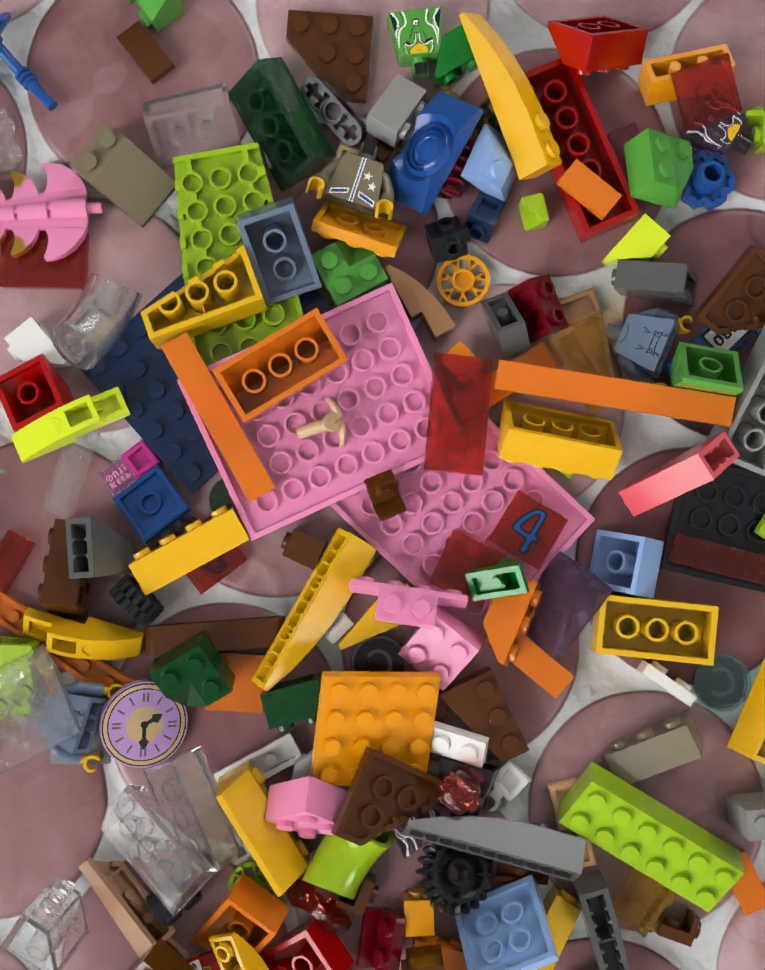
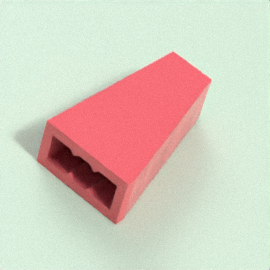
(680, 474)

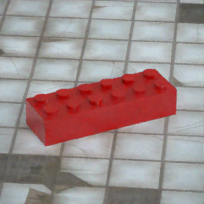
(580, 137)

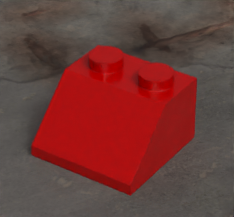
(32, 391)

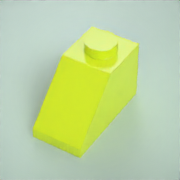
(640, 243)

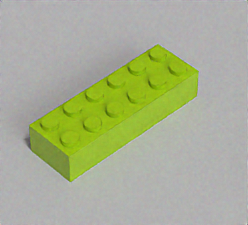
(650, 837)

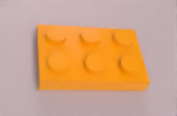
(359, 229)

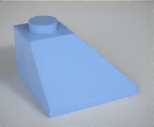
(490, 164)

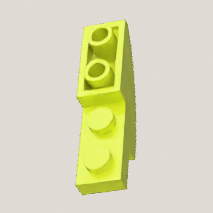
(69, 422)

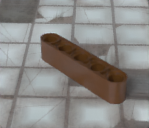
(223, 634)

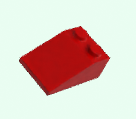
(307, 949)

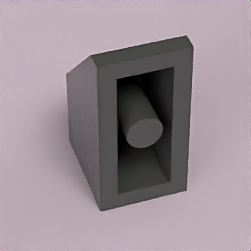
(506, 325)

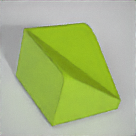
(534, 212)

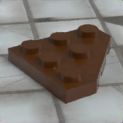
(334, 49)
(738, 298)
(383, 797)

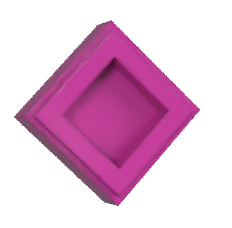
(140, 458)

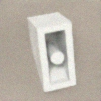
(32, 340)

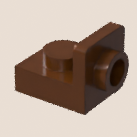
(385, 495)
(675, 930)

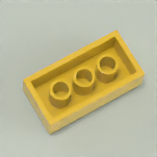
(655, 629)

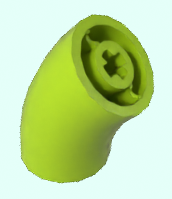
(343, 865)

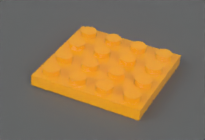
(376, 711)

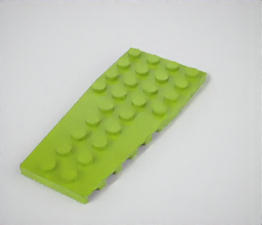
(210, 195)

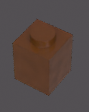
(303, 548)

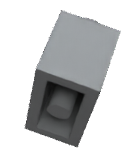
(396, 110)

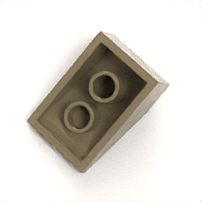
(123, 174)

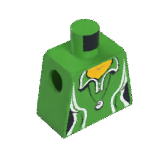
(416, 38)

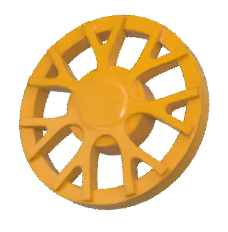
(463, 281)

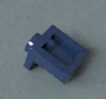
(484, 216)

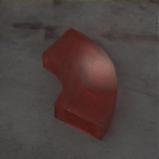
(302, 895)

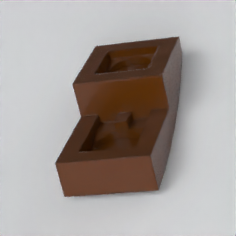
(145, 52)

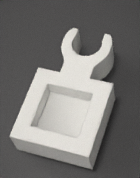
(508, 784)

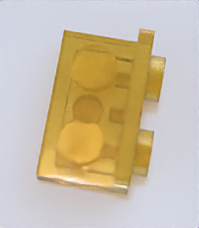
(643, 902)

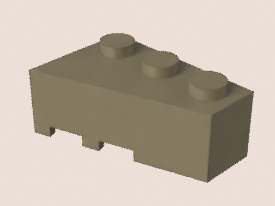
(656, 748)

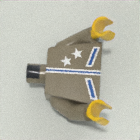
(356, 183)

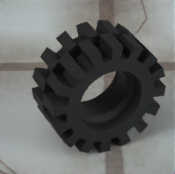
(133, 600)

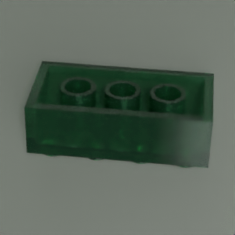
(281, 122)

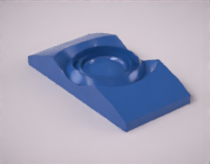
(432, 150)

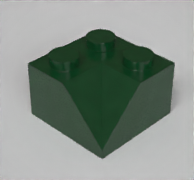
(193, 673)
(292, 702)

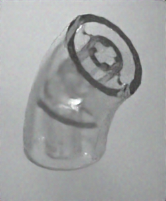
(94, 321)

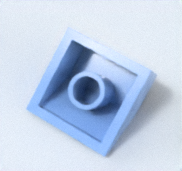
(627, 562)

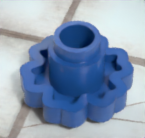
(708, 181)

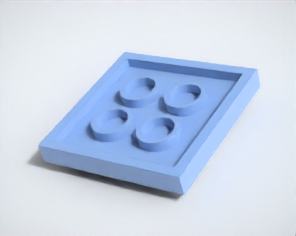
(508, 930)

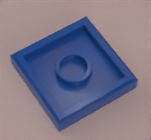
(152, 504)

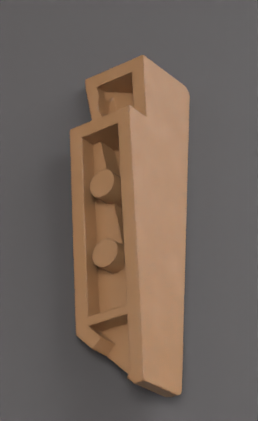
(127, 905)

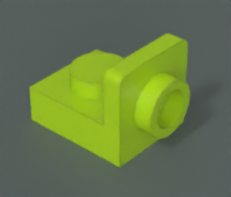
(756, 117)

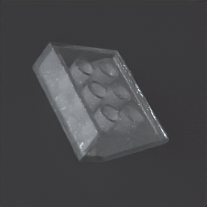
(33, 708)

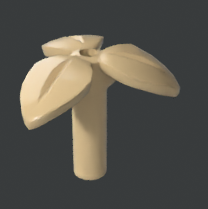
(331, 422)

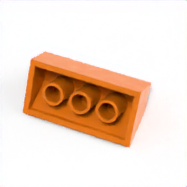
(280, 366)

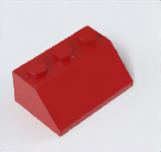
(598, 43)

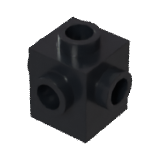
(447, 239)

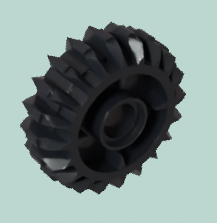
(446, 892)

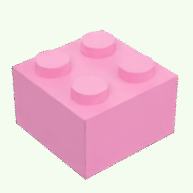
(444, 648)
(304, 806)

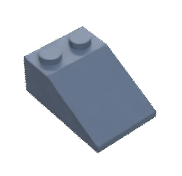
(278, 250)

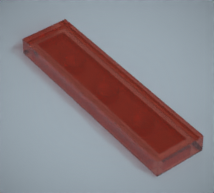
(718, 559)

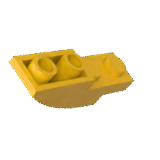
(91, 640)
(235, 953)

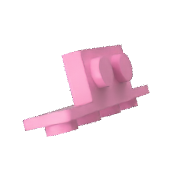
(407, 604)

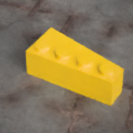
(207, 301)

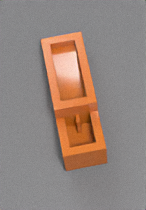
(541, 667)

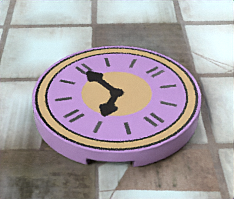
(141, 725)

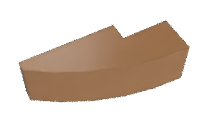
(420, 303)

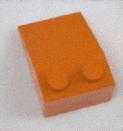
(247, 912)

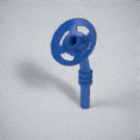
(23, 74)

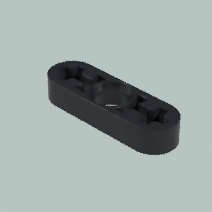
(327, 90)

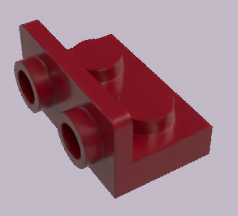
(539, 307)
(381, 939)

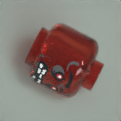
(459, 792)

